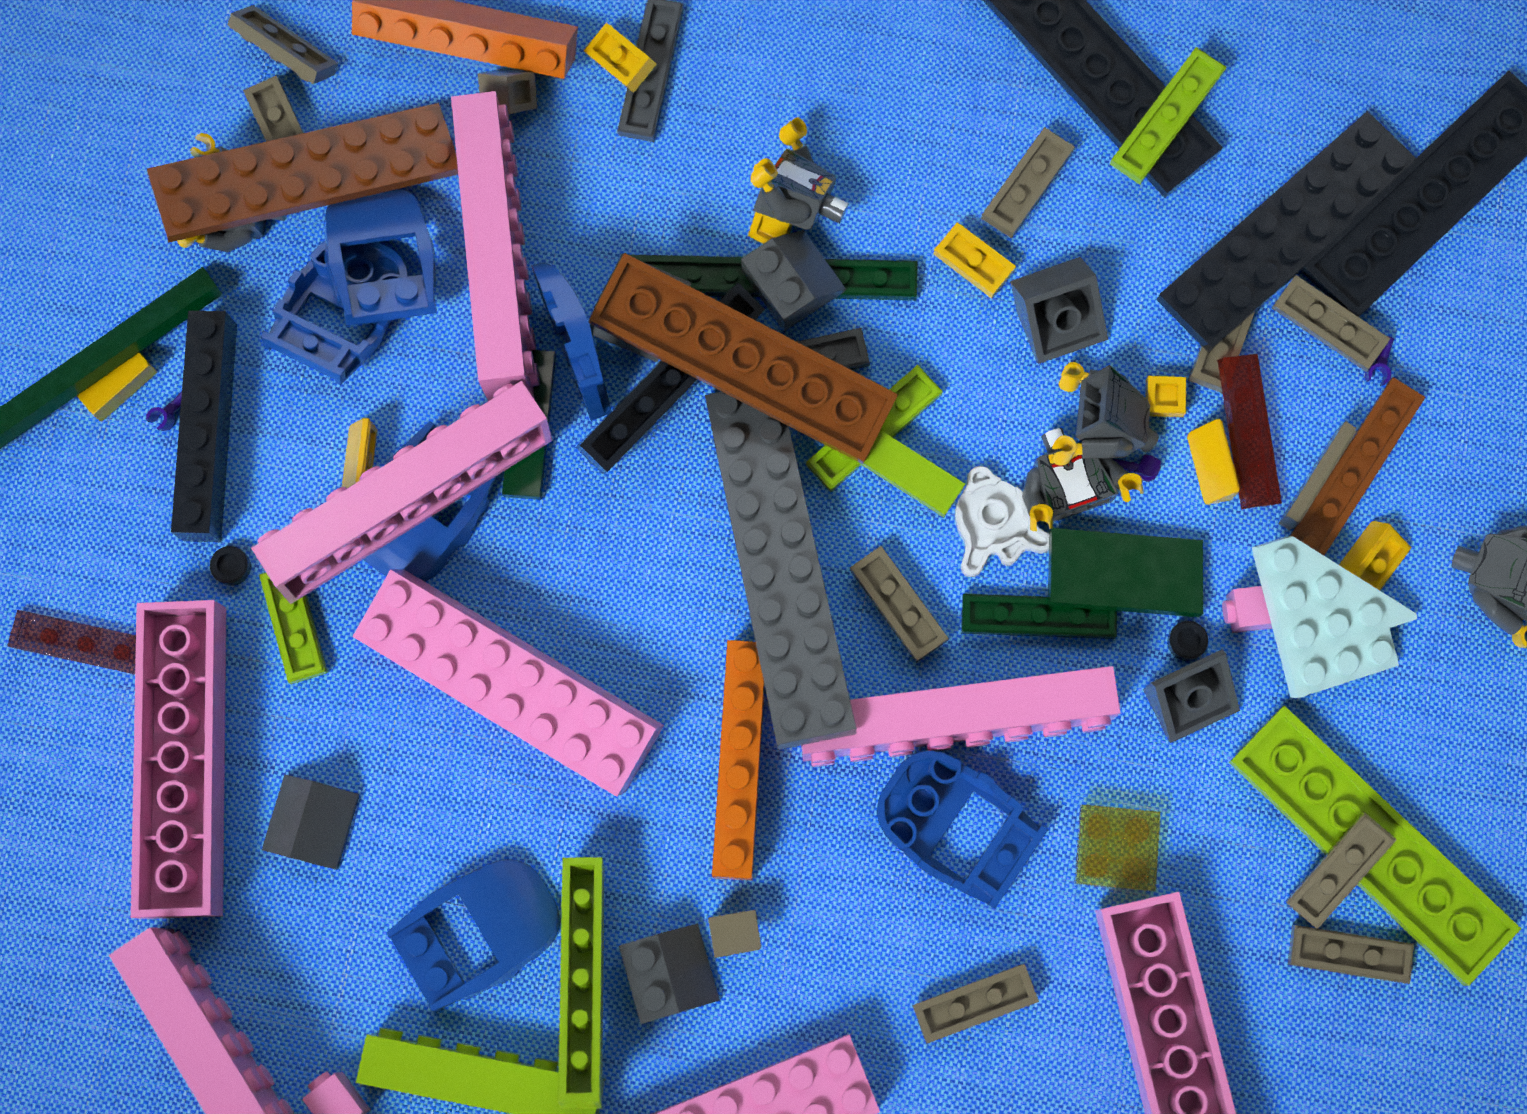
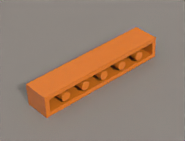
(470, 33)
(739, 763)

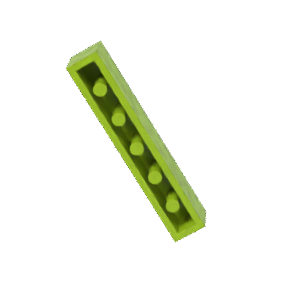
(581, 984)
(461, 1074)

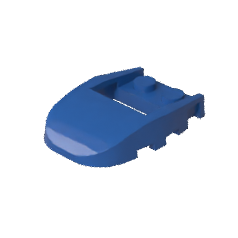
(377, 219)
(313, 344)
(580, 351)
(429, 544)
(923, 803)
(511, 913)

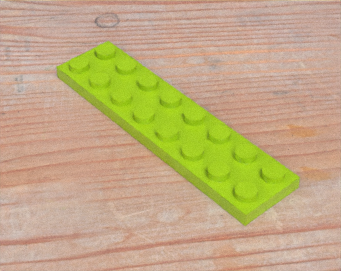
(1412, 877)

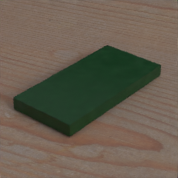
(1125, 572)

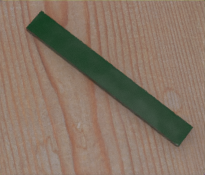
(860, 277)
(106, 354)

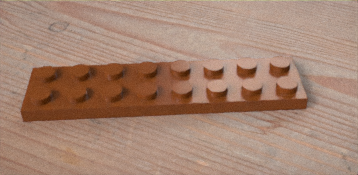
(302, 172)
(743, 358)

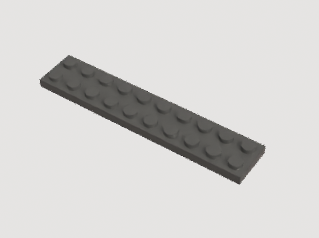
(780, 575)

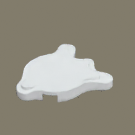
(994, 522)

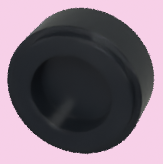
(230, 565)
(1187, 641)

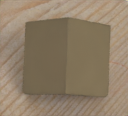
(512, 88)
(734, 933)

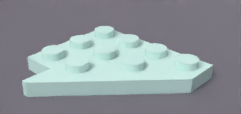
(1325, 617)

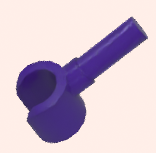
(1381, 364)
(168, 413)
(1146, 469)

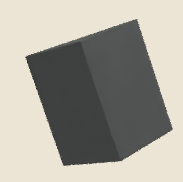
(1193, 696)
(310, 822)

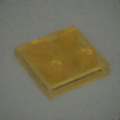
(1117, 848)

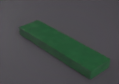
(526, 477)
(1033, 617)

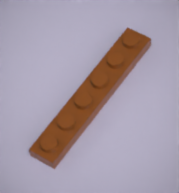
(1358, 465)

